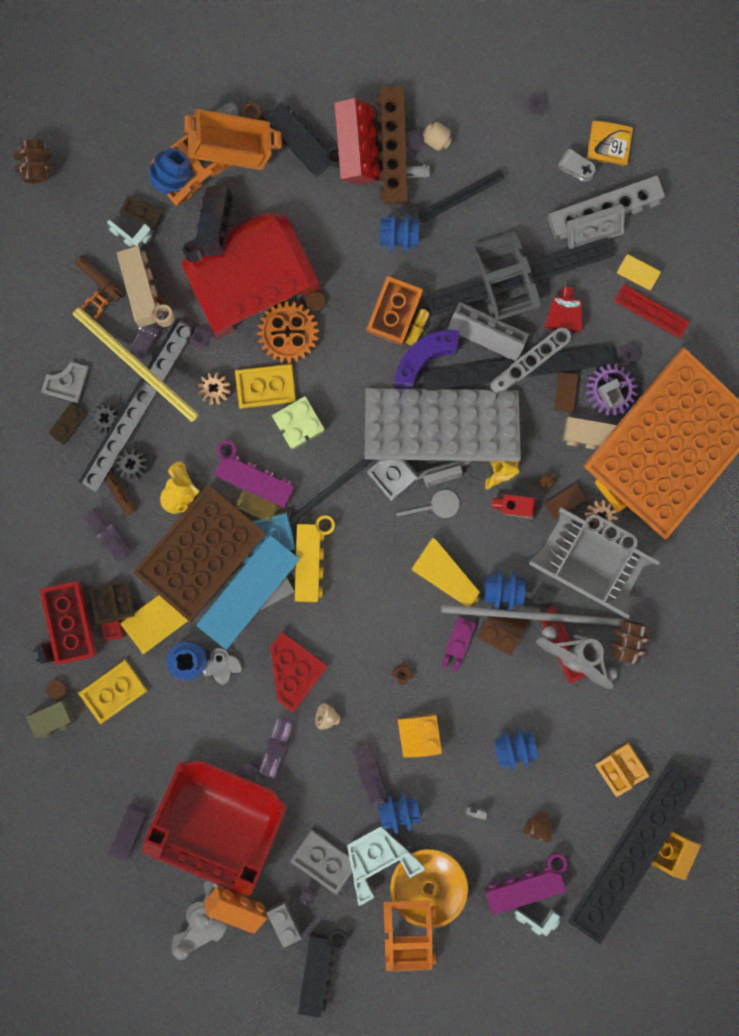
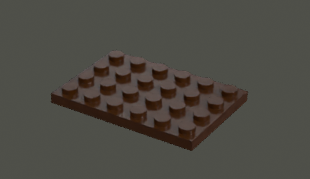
(199, 553)

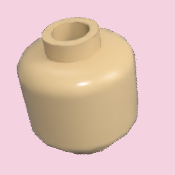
(437, 136)

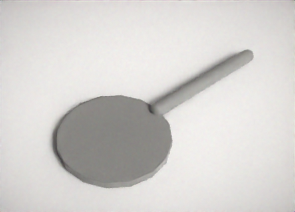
(444, 504)

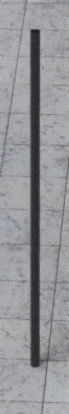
(328, 491)

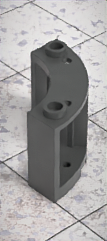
(496, 247)

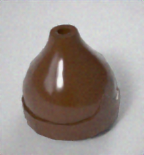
(539, 827)

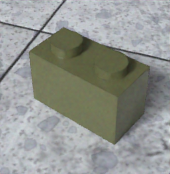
(49, 719)

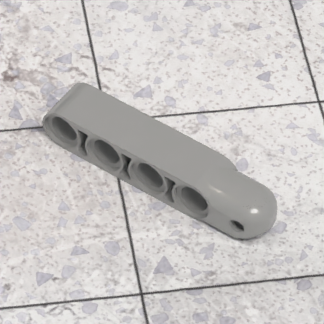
(507, 379)

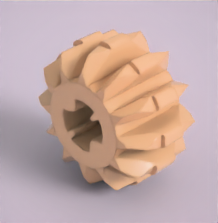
(214, 381)
(599, 509)

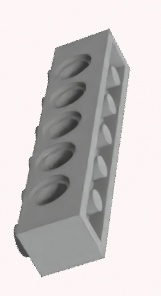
(649, 186)

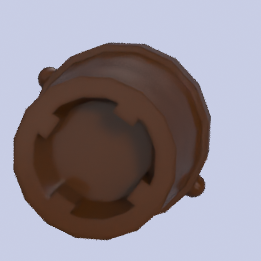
(252, 111)

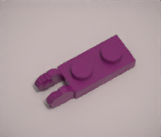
(458, 642)

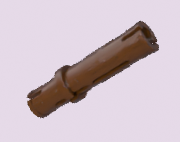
(106, 284)
(120, 495)

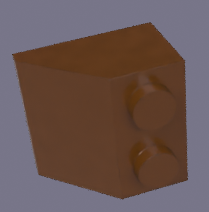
(502, 632)

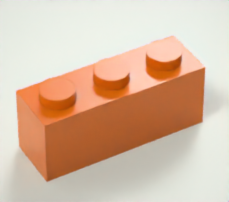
(235, 910)

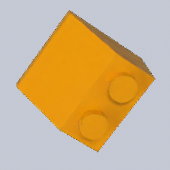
(419, 736)
(677, 856)

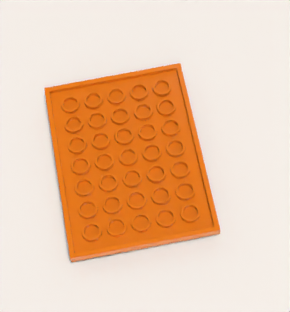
(670, 444)

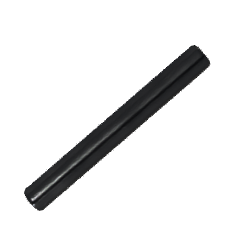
(460, 196)

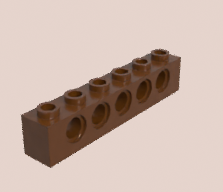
(395, 97)

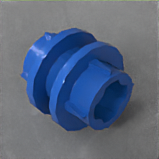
(169, 171)
(399, 232)
(504, 590)
(174, 660)
(515, 749)
(399, 813)

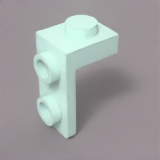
(142, 237)
(550, 922)

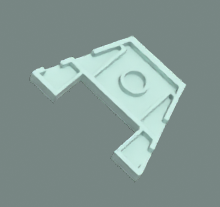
(375, 853)

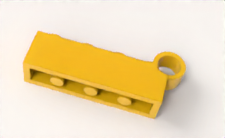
(310, 554)

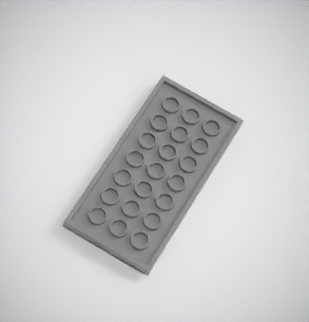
(442, 425)

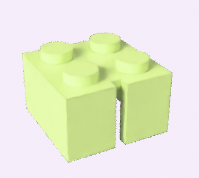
(297, 422)

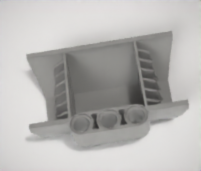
(592, 561)

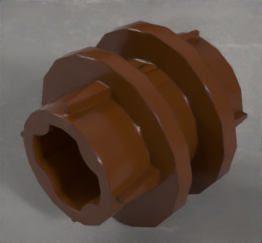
(33, 163)
(631, 641)

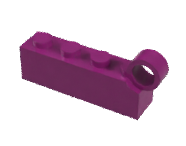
(251, 479)
(528, 888)

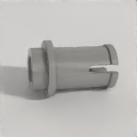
(417, 171)

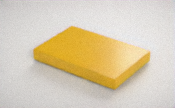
(265, 386)
(153, 624)
(113, 691)

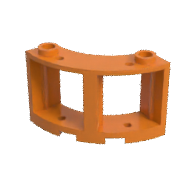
(201, 174)
(408, 958)

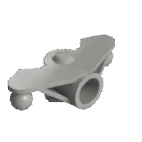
(574, 659)
(200, 928)

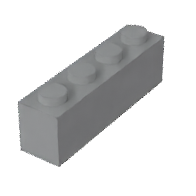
(488, 331)

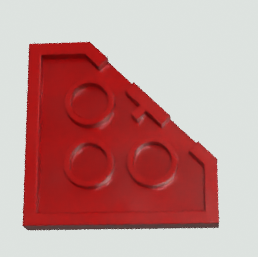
(294, 671)

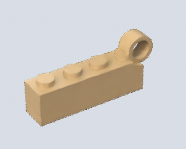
(140, 290)
(586, 432)

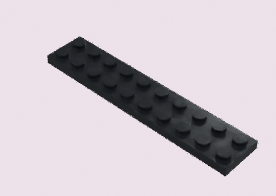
(636, 851)

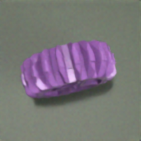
(604, 374)

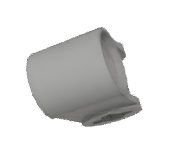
(574, 165)

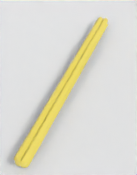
(135, 364)

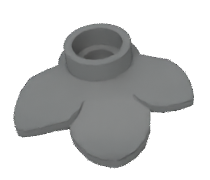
(221, 668)

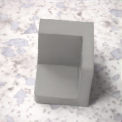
(611, 394)

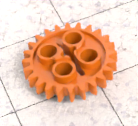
(287, 315)

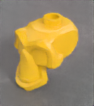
(502, 472)
(178, 491)

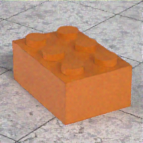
(394, 311)

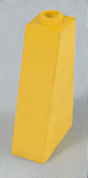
(444, 573)

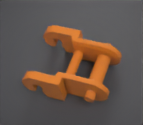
(96, 295)

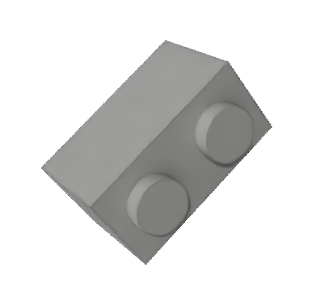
(284, 923)

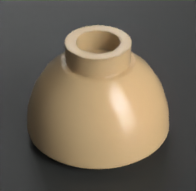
(326, 716)

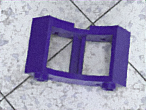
(423, 351)

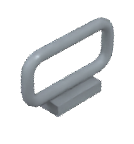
(442, 473)

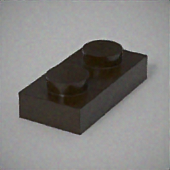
(141, 212)
(67, 424)

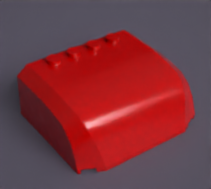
(257, 270)
(215, 826)

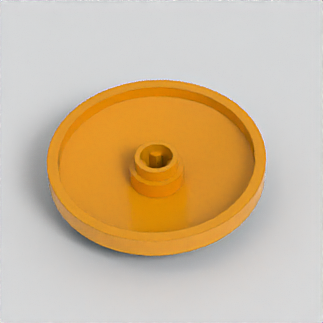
(440, 882)

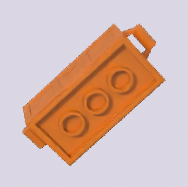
(230, 139)

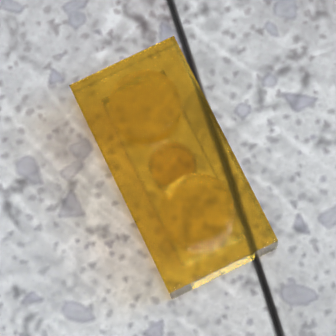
(256, 506)

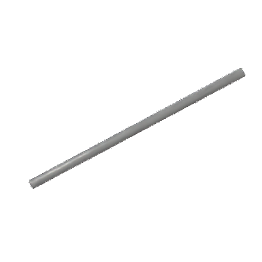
(532, 615)

